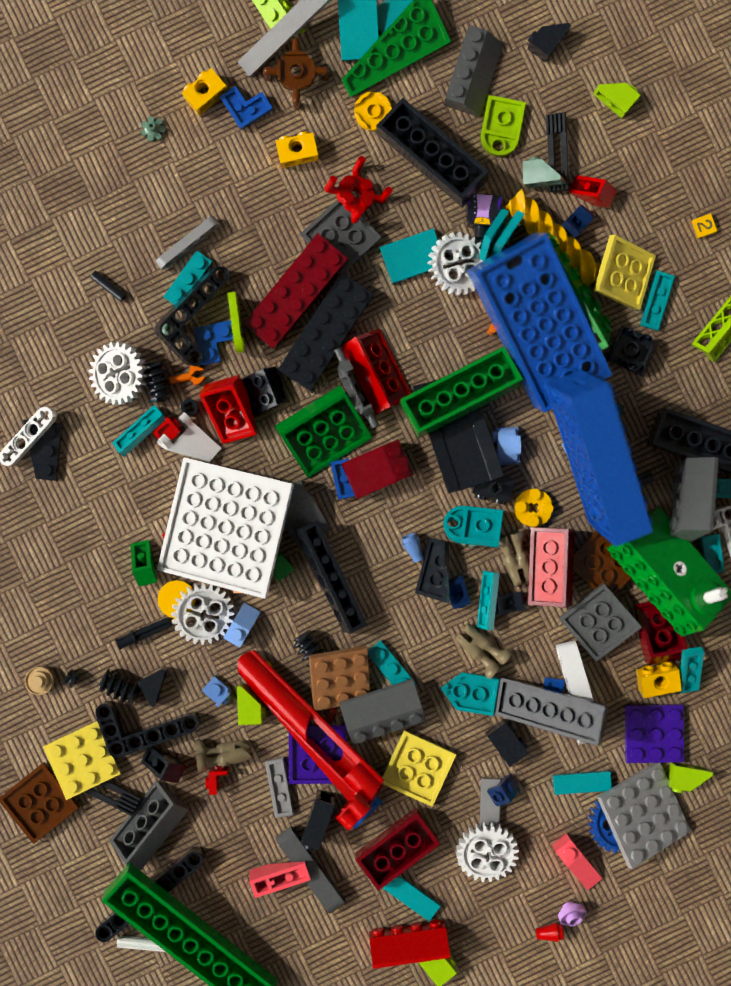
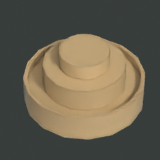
(39, 680)

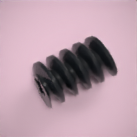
(156, 382)
(306, 646)
(119, 688)

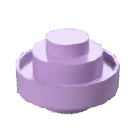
(572, 914)

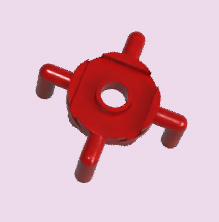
(360, 185)

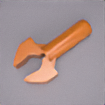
(188, 376)

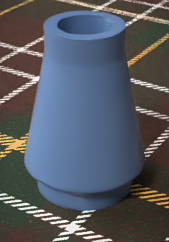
(413, 546)

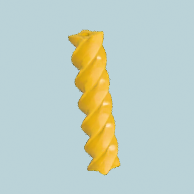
(541, 222)

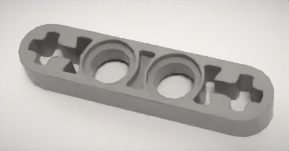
(187, 242)

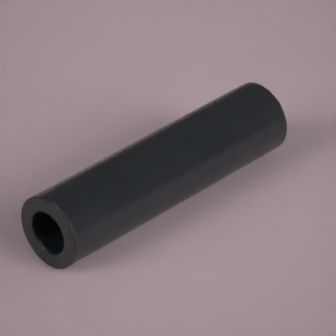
(108, 286)

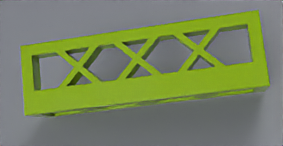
(720, 338)

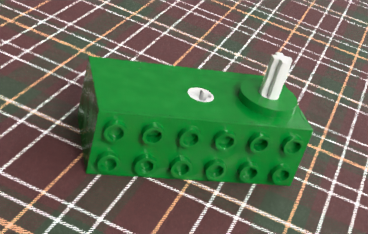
(673, 576)

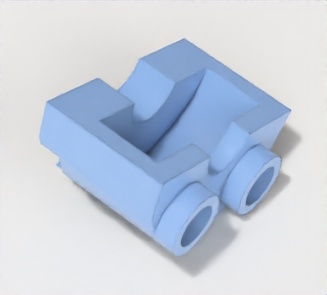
(507, 445)

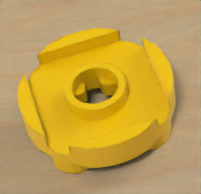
(522, 507)

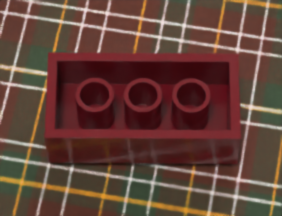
(397, 849)

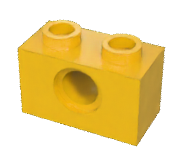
(202, 102)
(290, 158)
(668, 682)

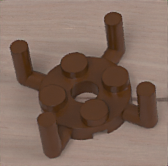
(296, 82)

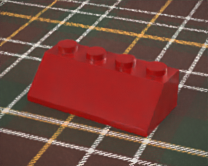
(376, 370)
(409, 944)

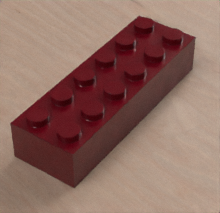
(296, 291)

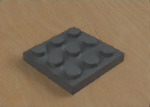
(348, 238)
(600, 621)

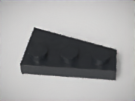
(434, 573)

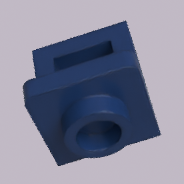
(578, 221)
(458, 593)
(504, 791)

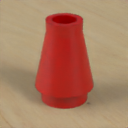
(550, 932)

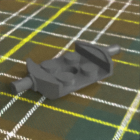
(355, 396)

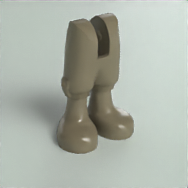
(522, 557)
(478, 644)
(222, 755)

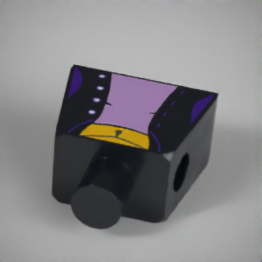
(481, 212)

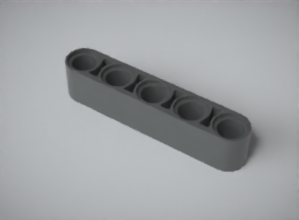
(320, 882)

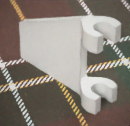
(192, 442)

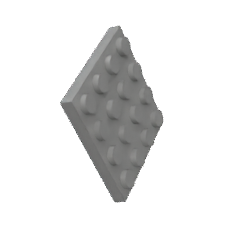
(643, 814)

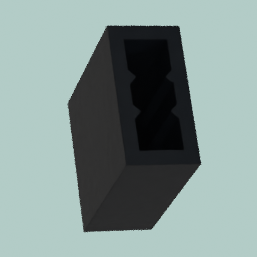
(318, 820)

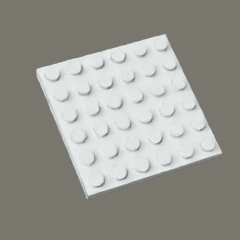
(225, 527)

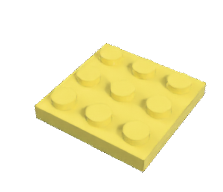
(624, 272)
(81, 760)
(418, 768)

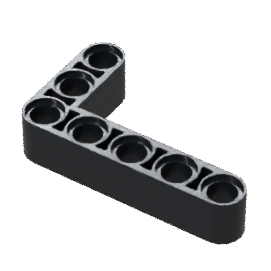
(187, 313)
(143, 734)

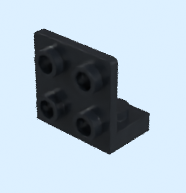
(265, 390)

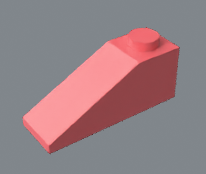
(576, 861)
(277, 876)

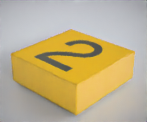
(704, 226)

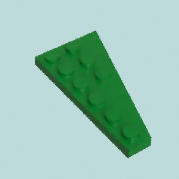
(405, 41)
(591, 308)

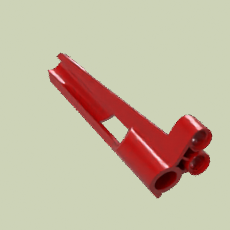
(350, 775)

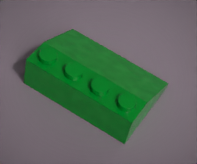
(323, 431)

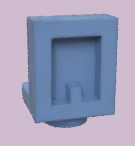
(217, 691)

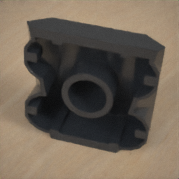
(632, 350)

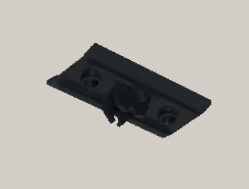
(465, 451)

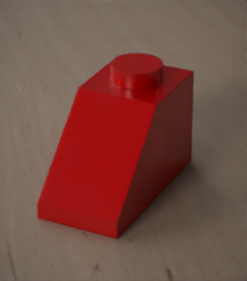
(593, 190)

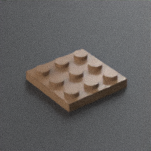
(338, 676)

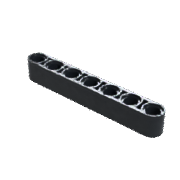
(170, 873)

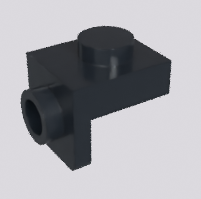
(510, 602)

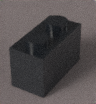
(506, 742)

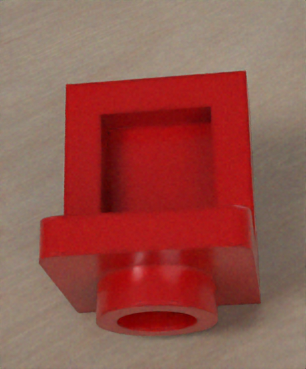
(169, 427)
(212, 781)

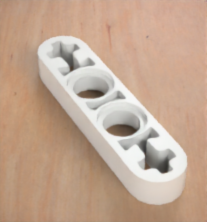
(29, 438)

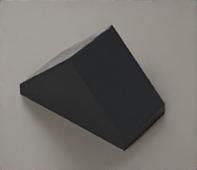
(152, 685)

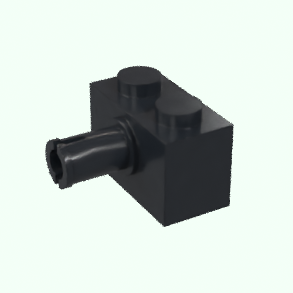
(498, 489)

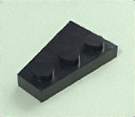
(46, 452)

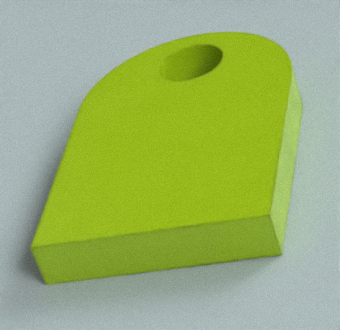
(502, 124)
(236, 322)

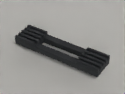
(555, 125)
(126, 803)

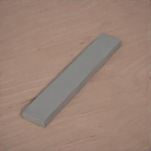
(280, 35)

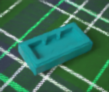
(712, 552)

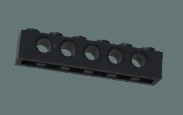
(330, 577)

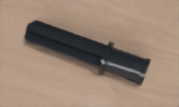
(143, 633)

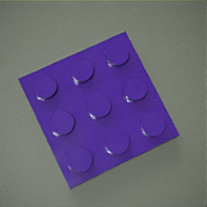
(654, 733)
(302, 767)

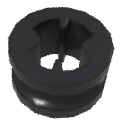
(195, 405)
(71, 678)

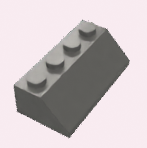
(473, 71)
(694, 498)
(382, 711)
(148, 826)

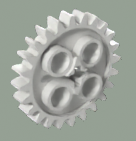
(453, 246)
(111, 358)
(197, 630)
(487, 852)

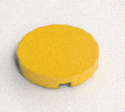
(371, 109)
(168, 593)

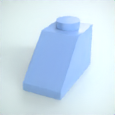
(242, 624)

